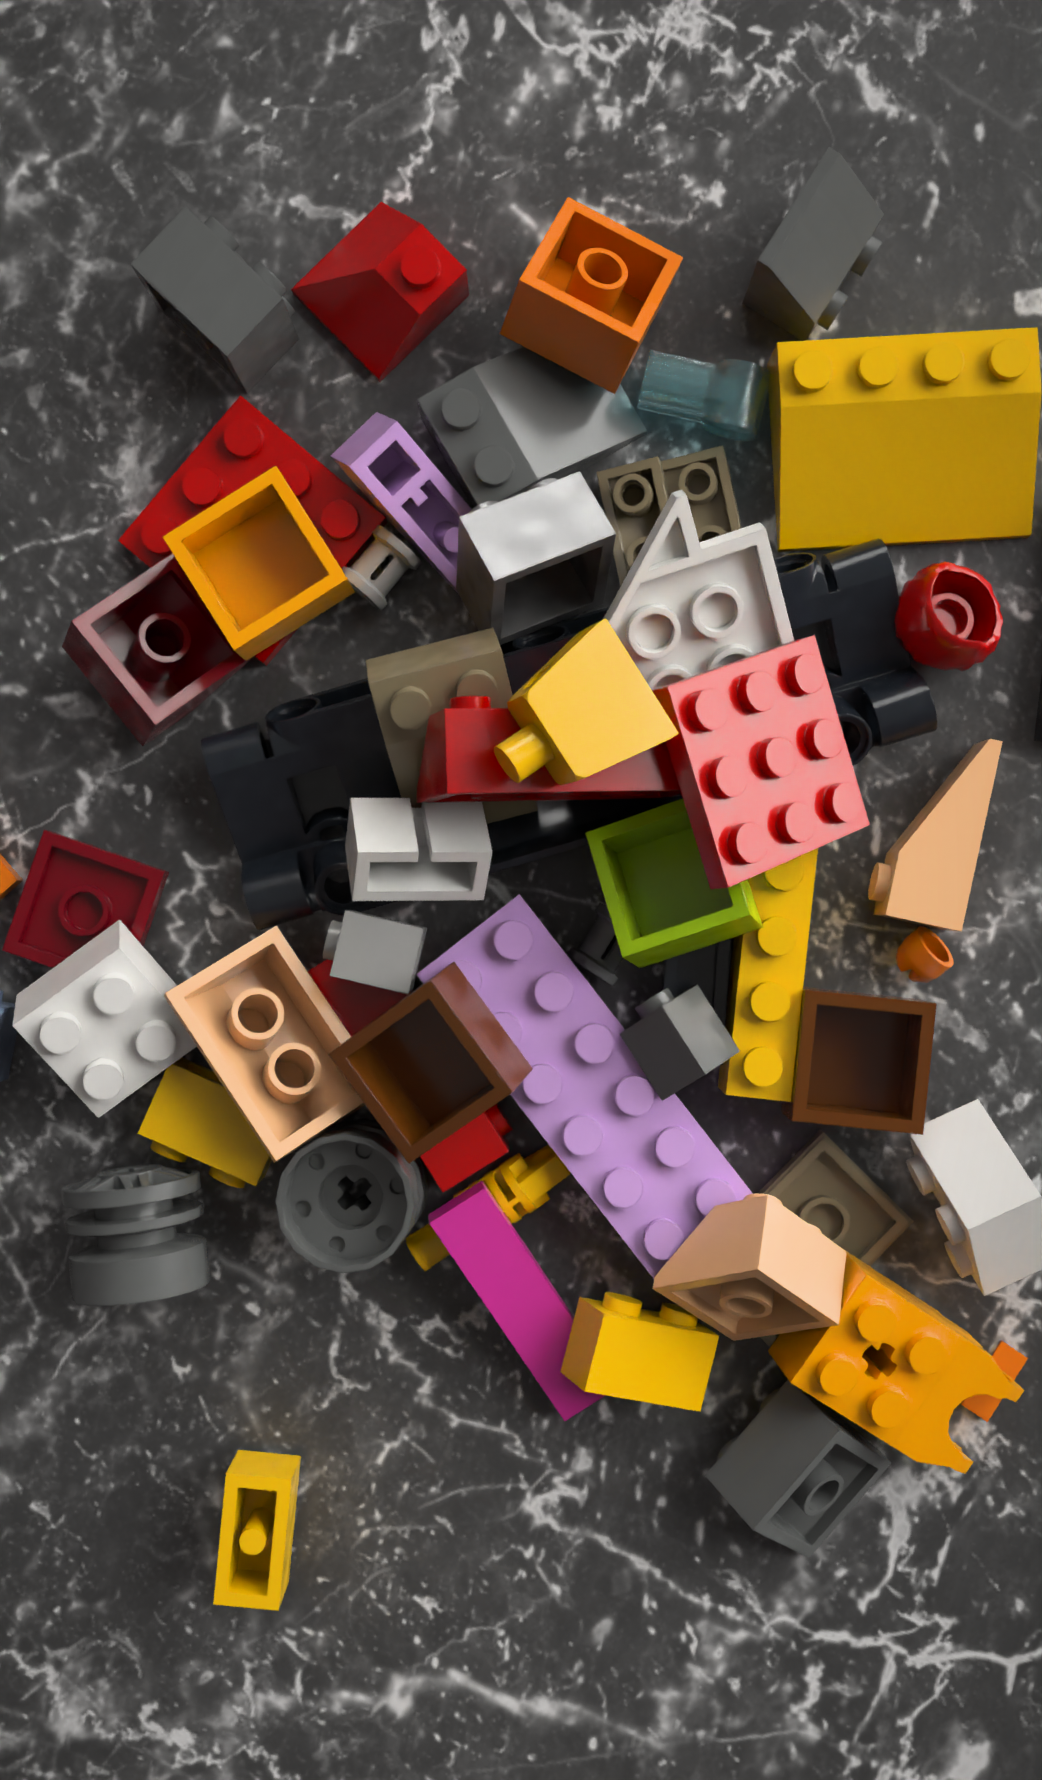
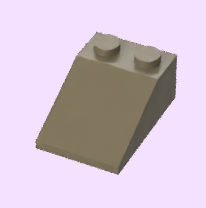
(419, 683)

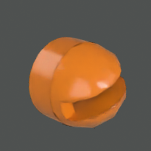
(924, 955)

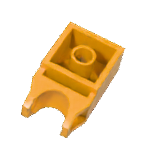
(893, 1367)

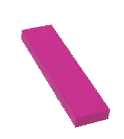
(512, 1290)

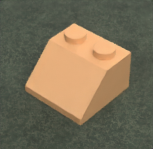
(756, 1271)

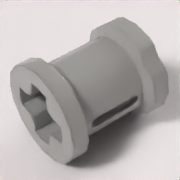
(400, 560)

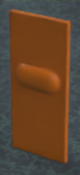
(1011, 1363)

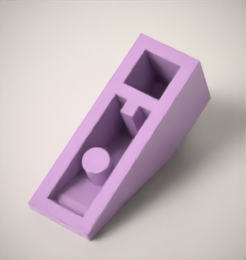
(406, 490)

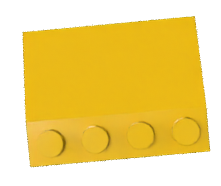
(905, 438)

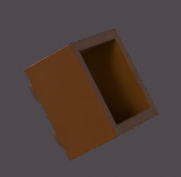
(862, 1061)
(431, 1063)

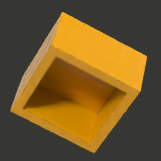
(259, 564)

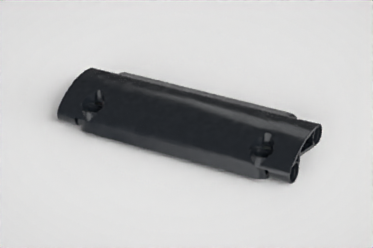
(333, 747)

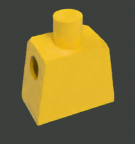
(583, 712)

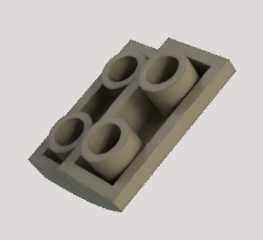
(639, 490)

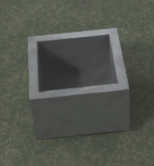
(534, 557)

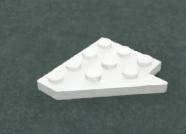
(697, 601)

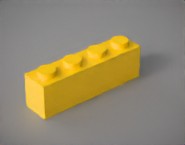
(769, 984)

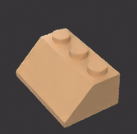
(269, 1042)

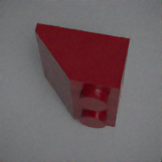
(152, 650)

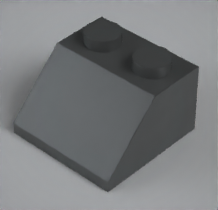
(815, 250)
(796, 1470)

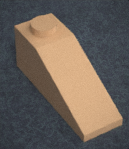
(935, 858)

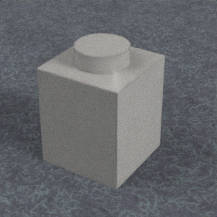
(375, 950)

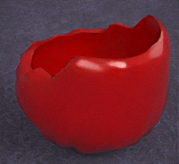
(948, 617)

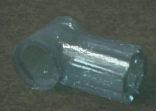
(720, 395)

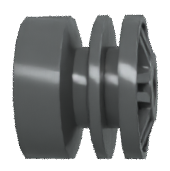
(329, 1223)
(136, 1235)

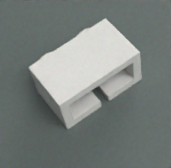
(417, 852)

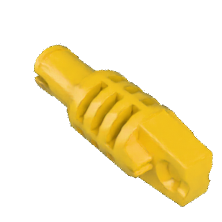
(517, 1187)

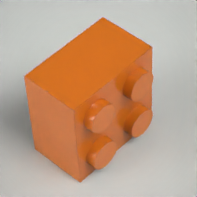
(590, 295)

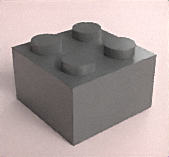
(217, 298)

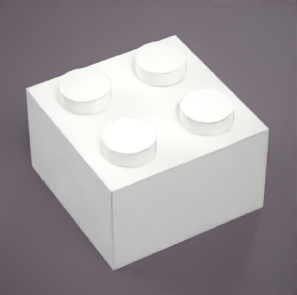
(103, 1019)

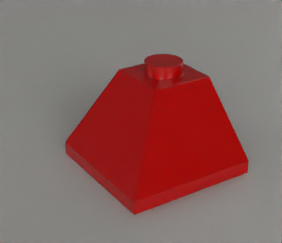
(384, 288)

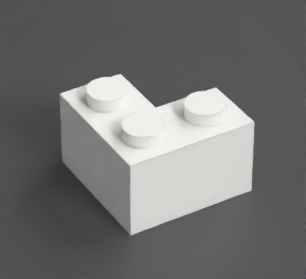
(984, 1197)

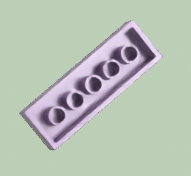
(587, 1094)

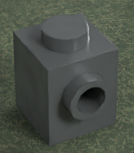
(678, 1040)

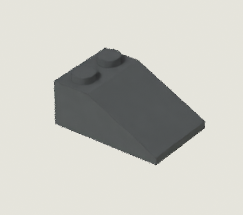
(524, 423)

